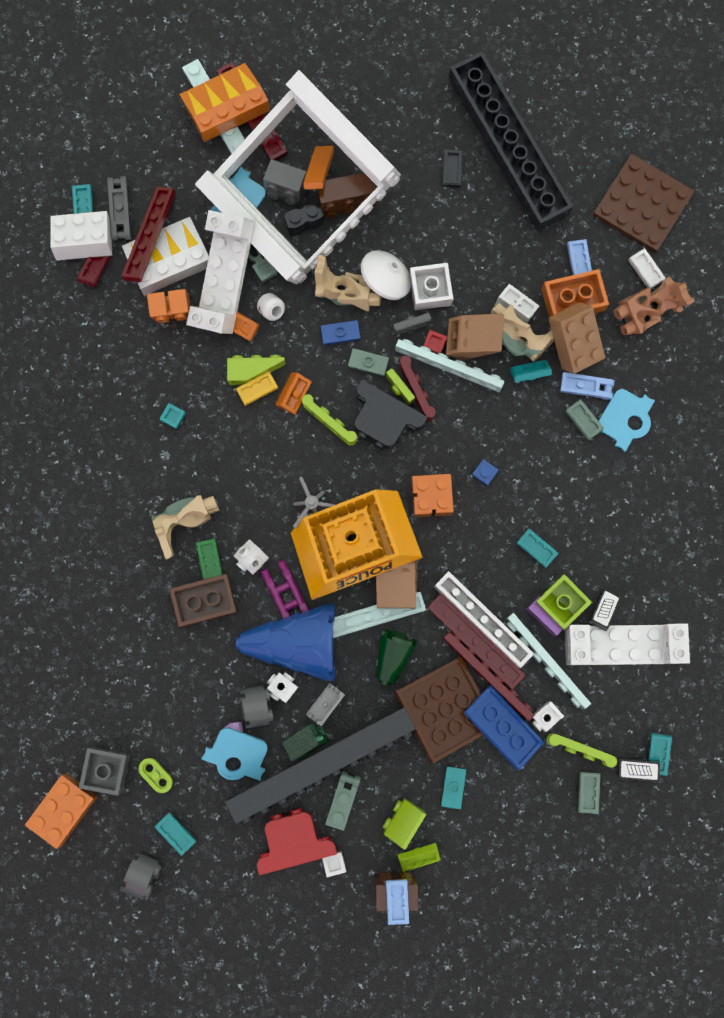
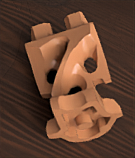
(633, 309)

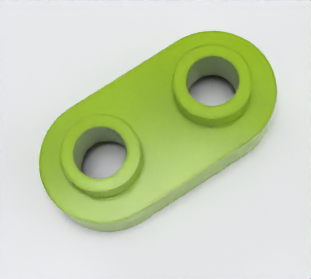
(155, 775)

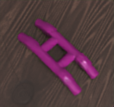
(290, 584)

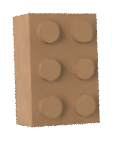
(577, 337)

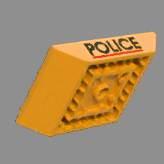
(381, 541)

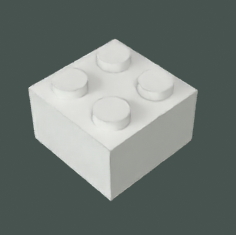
(431, 286)

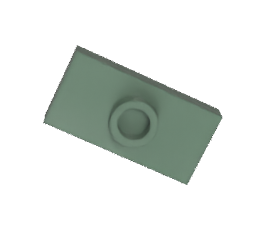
(368, 362)
(584, 420)
(589, 792)

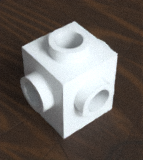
(250, 557)
(284, 694)

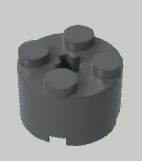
(255, 706)
(140, 876)

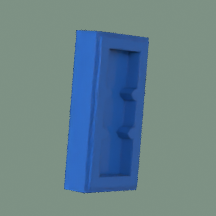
(340, 332)

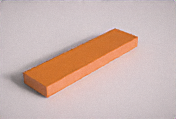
(318, 167)

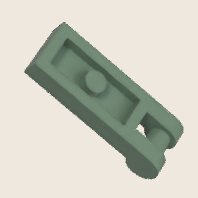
(342, 801)

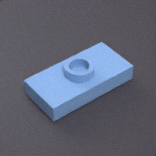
(579, 256)
(397, 902)

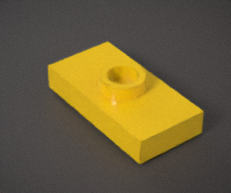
(257, 388)

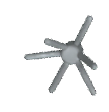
(310, 502)

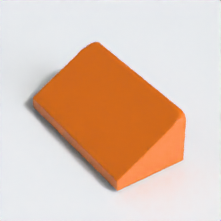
(293, 392)

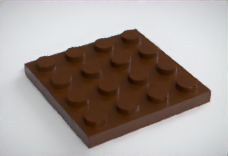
(643, 203)
(437, 709)

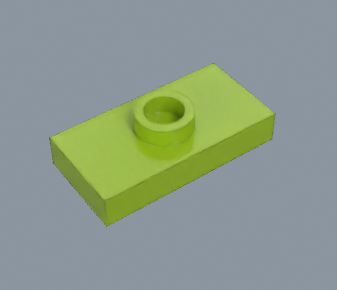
(399, 387)
(419, 857)

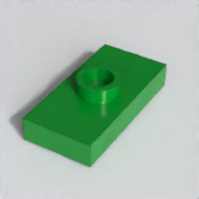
(209, 559)

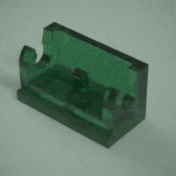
(305, 742)

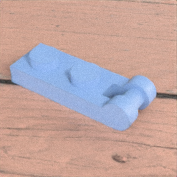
(586, 385)

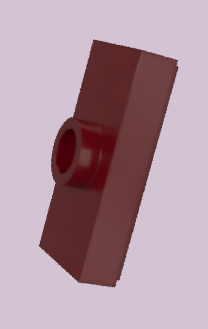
(93, 270)

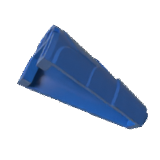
(295, 642)

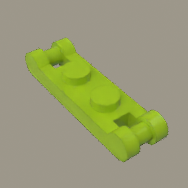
(335, 426)
(589, 753)

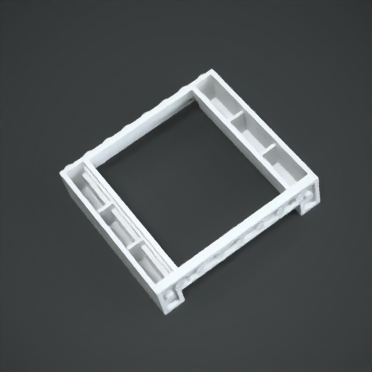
(265, 236)

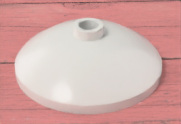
(386, 275)

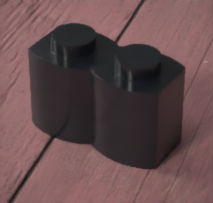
(300, 220)

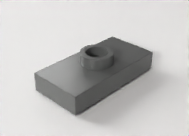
(411, 323)

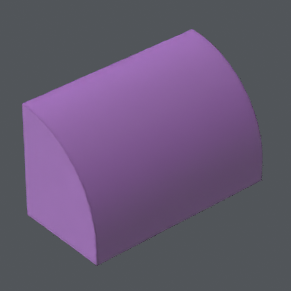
(544, 618)

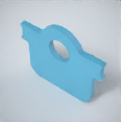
(248, 187)
(619, 411)
(239, 745)

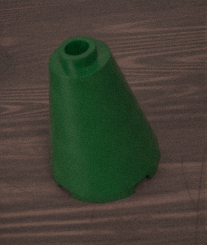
(393, 655)

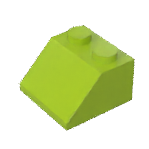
(563, 601)
(403, 823)

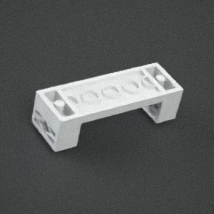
(223, 273)
(627, 644)

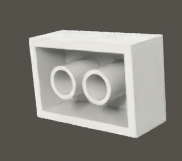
(81, 235)

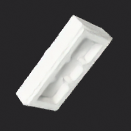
(646, 269)

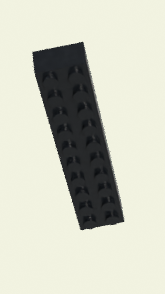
(510, 141)
(319, 765)

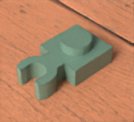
(262, 267)

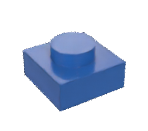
(485, 472)

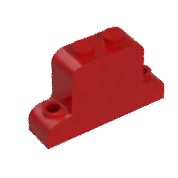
(293, 842)

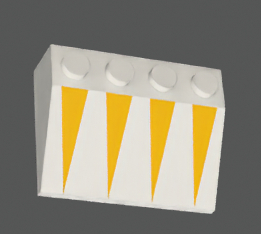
(175, 256)

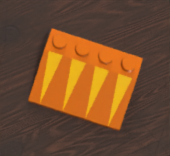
(225, 102)

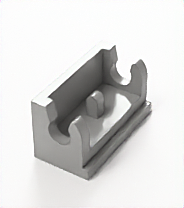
(325, 704)

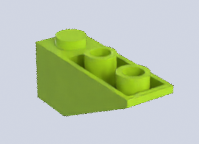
(243, 370)

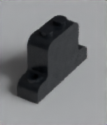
(384, 417)

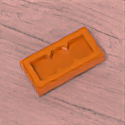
(245, 326)

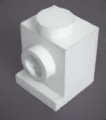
(550, 709)

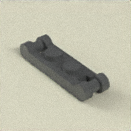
(119, 208)

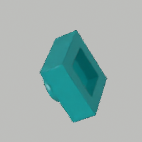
(172, 416)

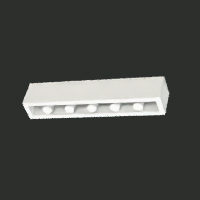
(484, 620)

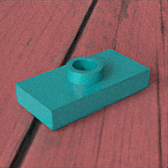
(82, 198)
(530, 371)
(537, 548)
(660, 751)
(453, 787)
(175, 833)

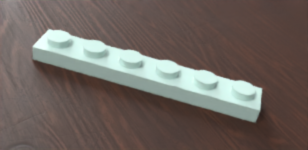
(196, 75)
(455, 367)
(552, 667)

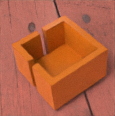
(164, 307)
(432, 493)

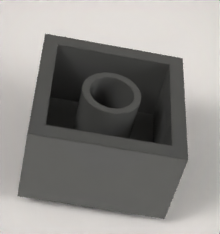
(284, 183)
(104, 771)

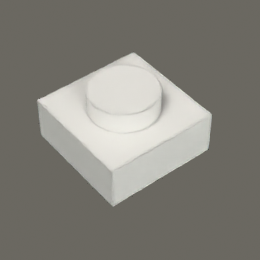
(334, 864)

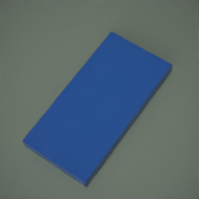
(503, 727)

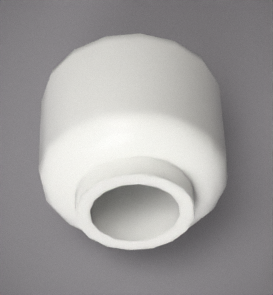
(270, 306)

